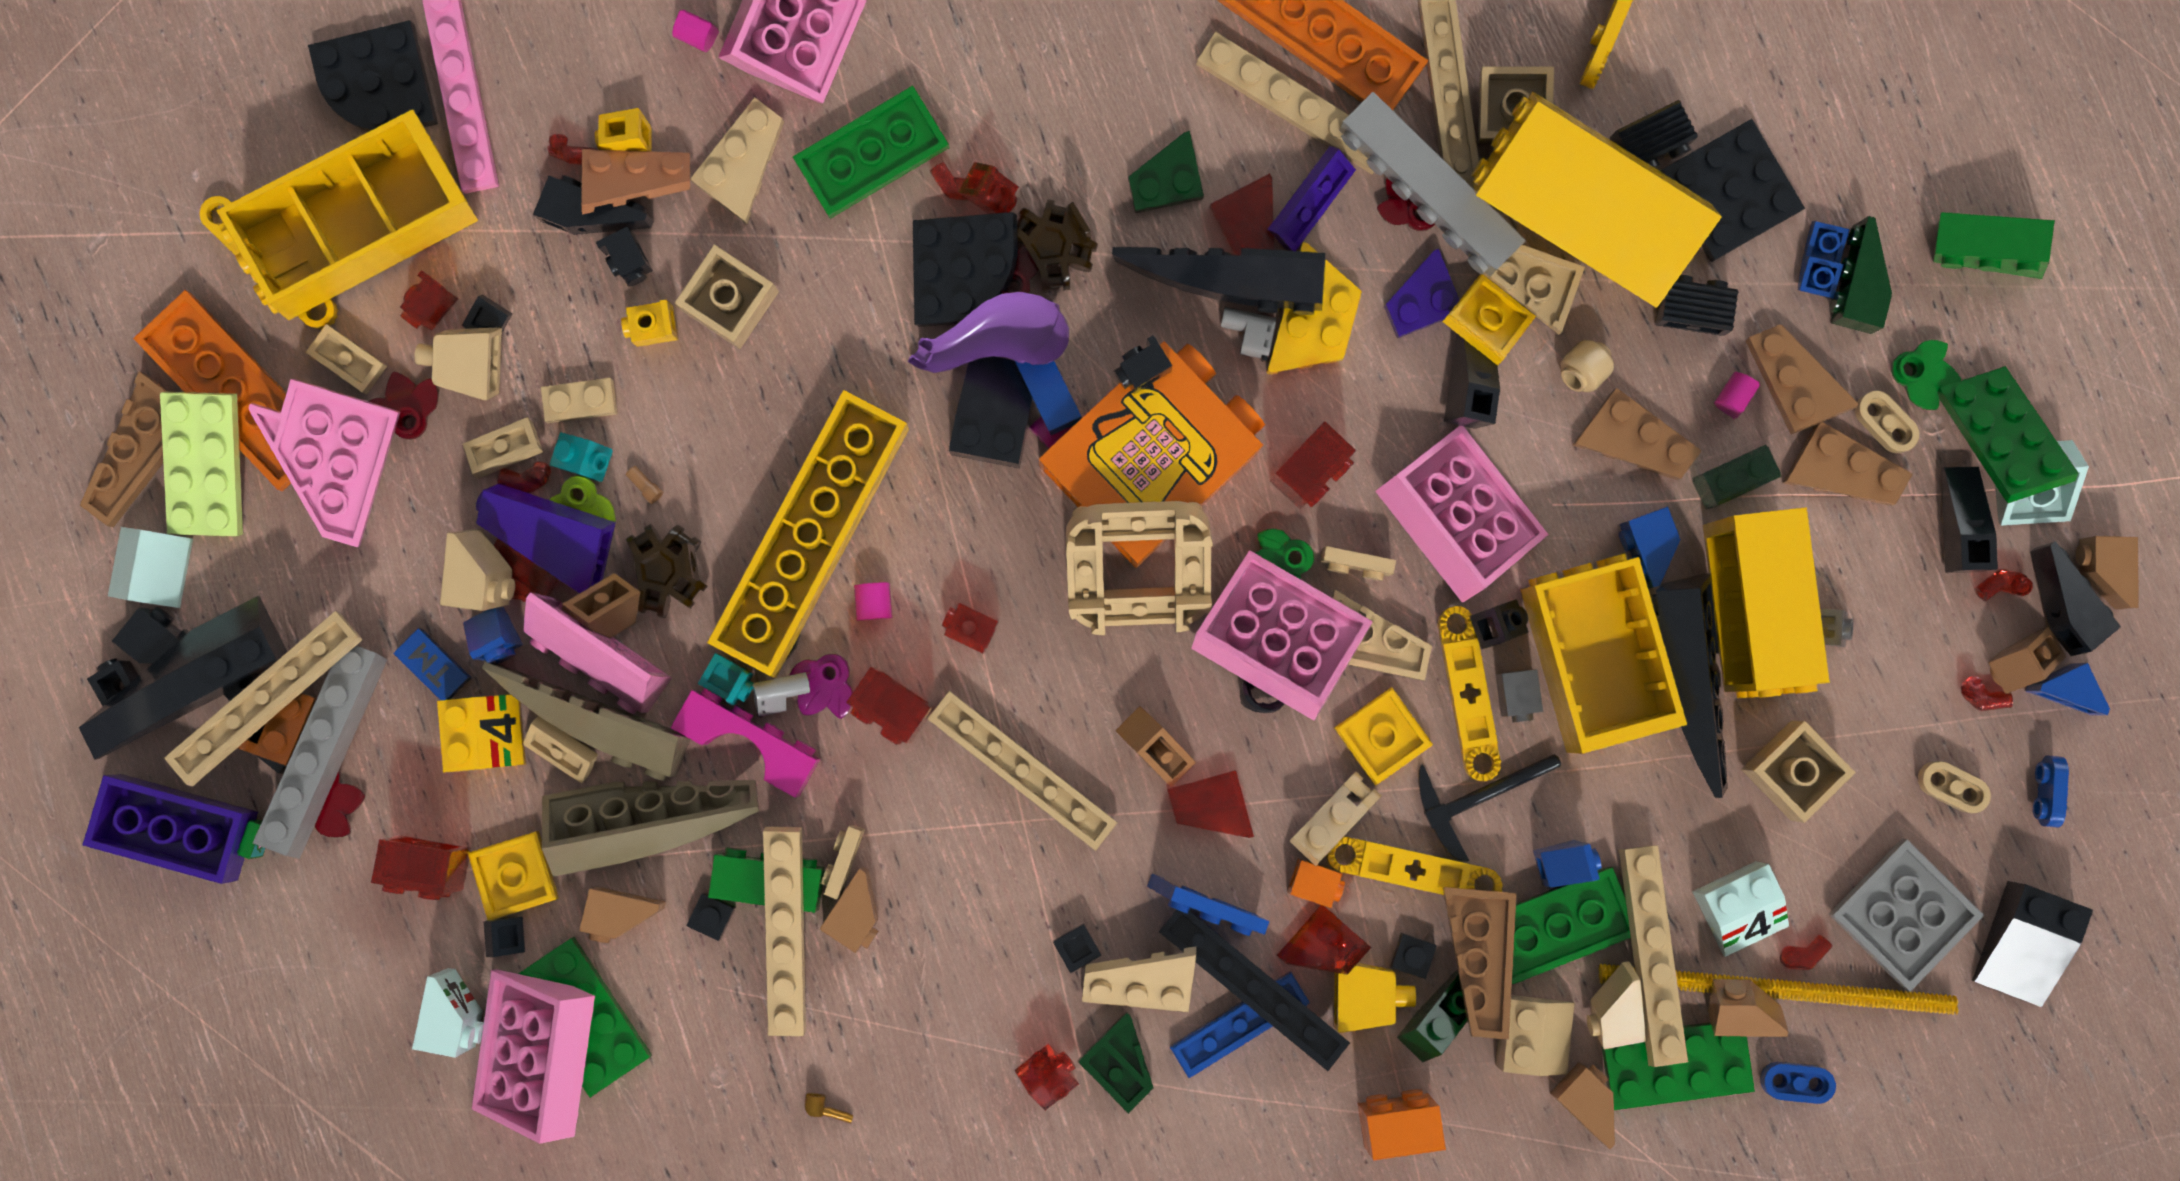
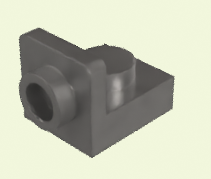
(1836, 627)

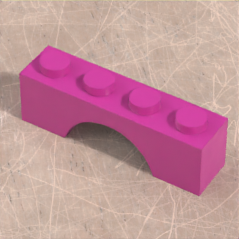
(786, 764)

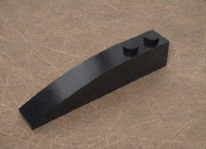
(1254, 278)
(1691, 645)
(189, 675)

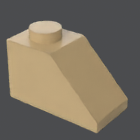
(1618, 1010)

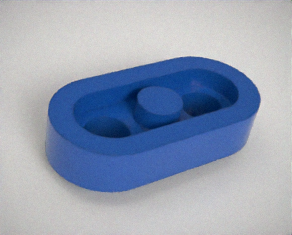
(2052, 781)
(1796, 1082)

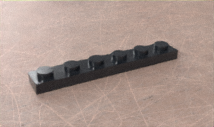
(1256, 988)

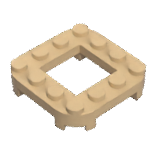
(1140, 606)

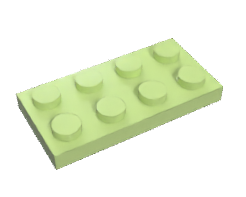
(201, 463)

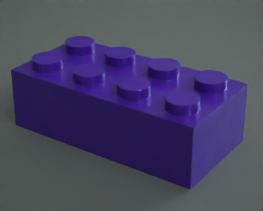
(168, 828)

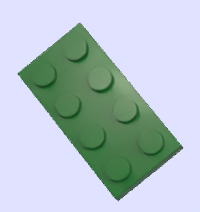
(871, 152)
(2007, 434)
(1568, 924)
(613, 1040)
(1713, 1069)

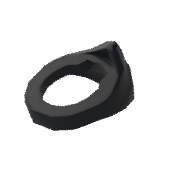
(1251, 704)

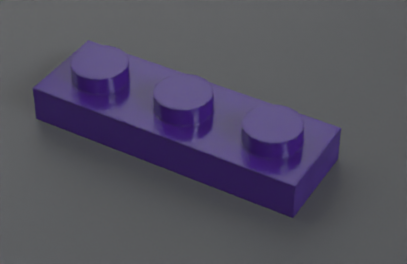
(1312, 199)

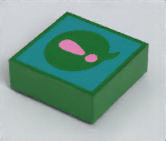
(247, 848)

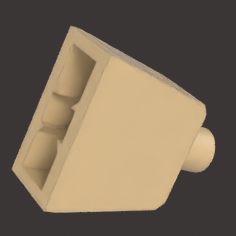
(464, 360)

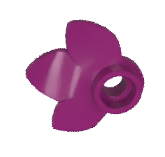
(823, 689)

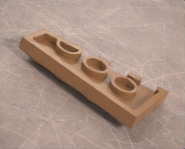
(132, 455)
(1483, 948)

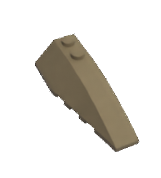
(598, 724)
(624, 823)

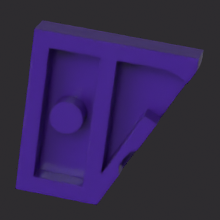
(1423, 298)

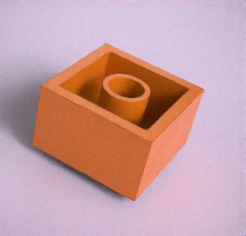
(1401, 1125)

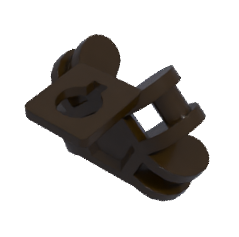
(1052, 242)
(661, 569)

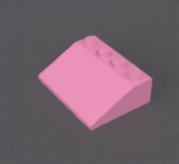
(792, 42)
(1462, 513)
(1281, 635)
(601, 658)
(533, 1055)

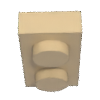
(346, 359)
(579, 400)
(502, 448)
(1343, 560)
(560, 749)
(837, 874)

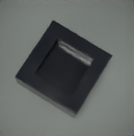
(486, 314)
(711, 917)
(504, 936)
(1077, 948)
(1413, 955)

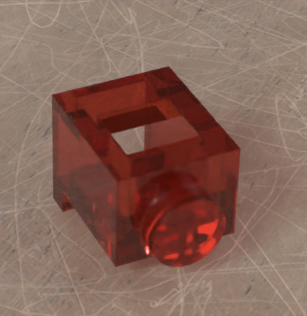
(989, 189)
(426, 302)
(984, 627)

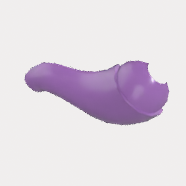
(1006, 326)

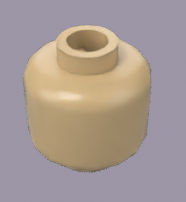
(1586, 366)

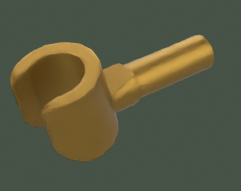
(816, 1108)

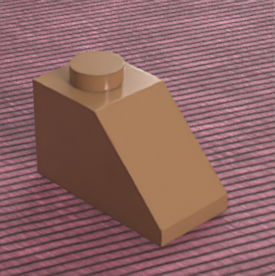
(2111, 568)
(605, 606)
(2027, 661)
(1155, 746)
(614, 913)
(854, 914)
(1744, 1010)
(1589, 1101)

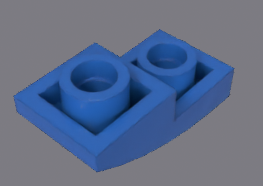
(1822, 258)

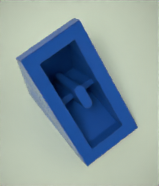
(2074, 688)

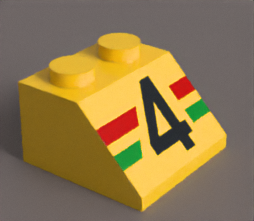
(481, 733)

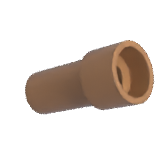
(649, 490)

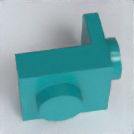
(581, 456)
(727, 679)

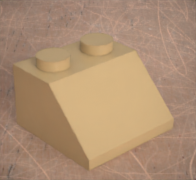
(475, 573)
(1537, 1037)

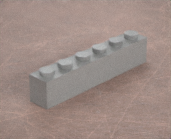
(1430, 184)
(320, 752)

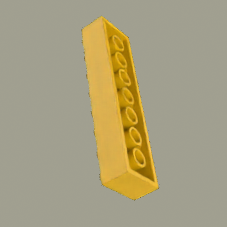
(809, 534)

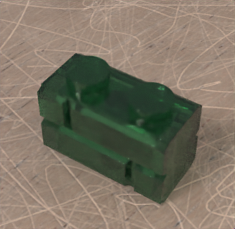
(1736, 477)

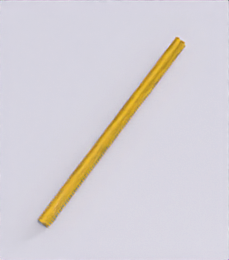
(1817, 993)

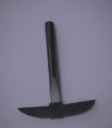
(1440, 814)

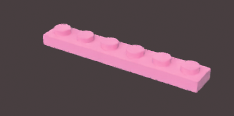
(460, 95)

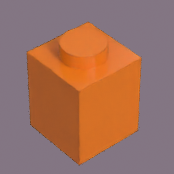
(1316, 883)

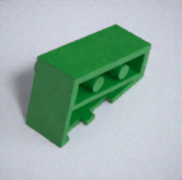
(1994, 243)

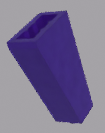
(550, 534)

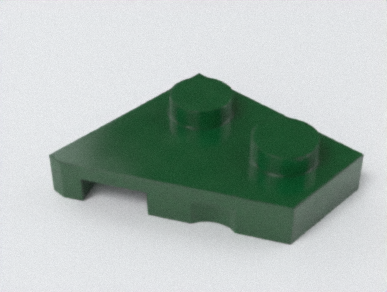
(1167, 177)
(1119, 1064)

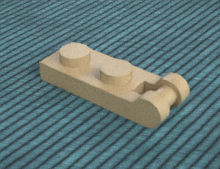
(1334, 819)

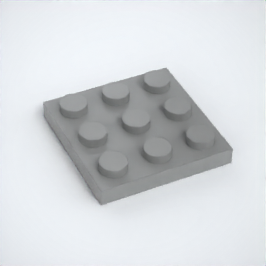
(1906, 914)

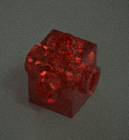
(1047, 1076)

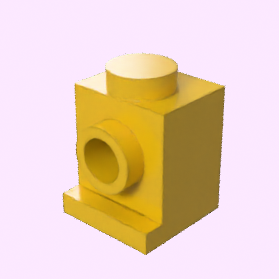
(624, 131)
(661, 329)

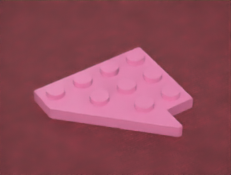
(331, 454)

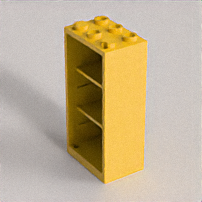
(1594, 199)
(345, 216)

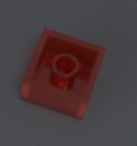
(1312, 465)
(890, 706)
(420, 866)

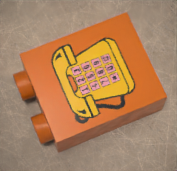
(1156, 444)

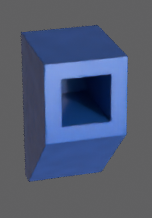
(1653, 541)
(491, 636)
(1567, 863)

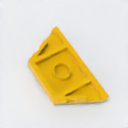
(1321, 336)

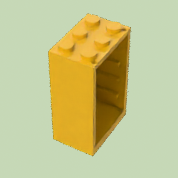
(1766, 603)
(1602, 654)

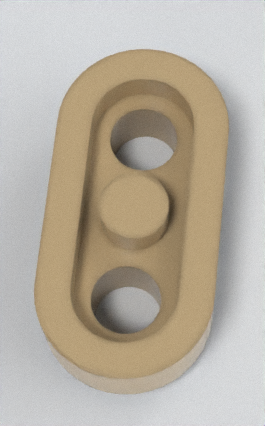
(1887, 419)
(1952, 786)

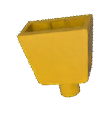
(1369, 998)

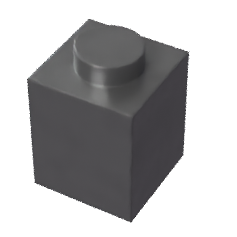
(1519, 694)

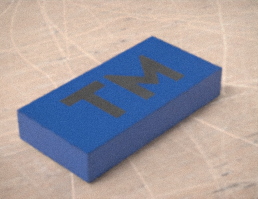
(432, 665)

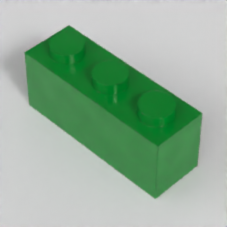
(742, 879)

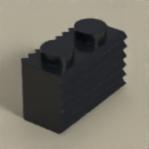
(1658, 135)
(1698, 307)

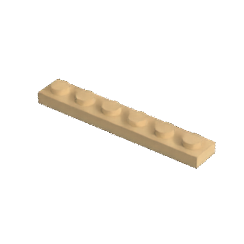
(1449, 86)
(1278, 94)
(263, 699)
(1022, 770)
(784, 931)
(1653, 955)

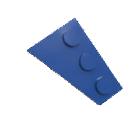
(1211, 909)

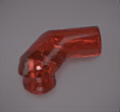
(559, 150)
(947, 182)
(527, 481)
(2004, 581)
(1981, 698)
(1805, 957)

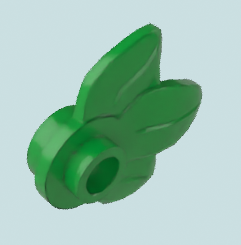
(1928, 373)
(1277, 549)

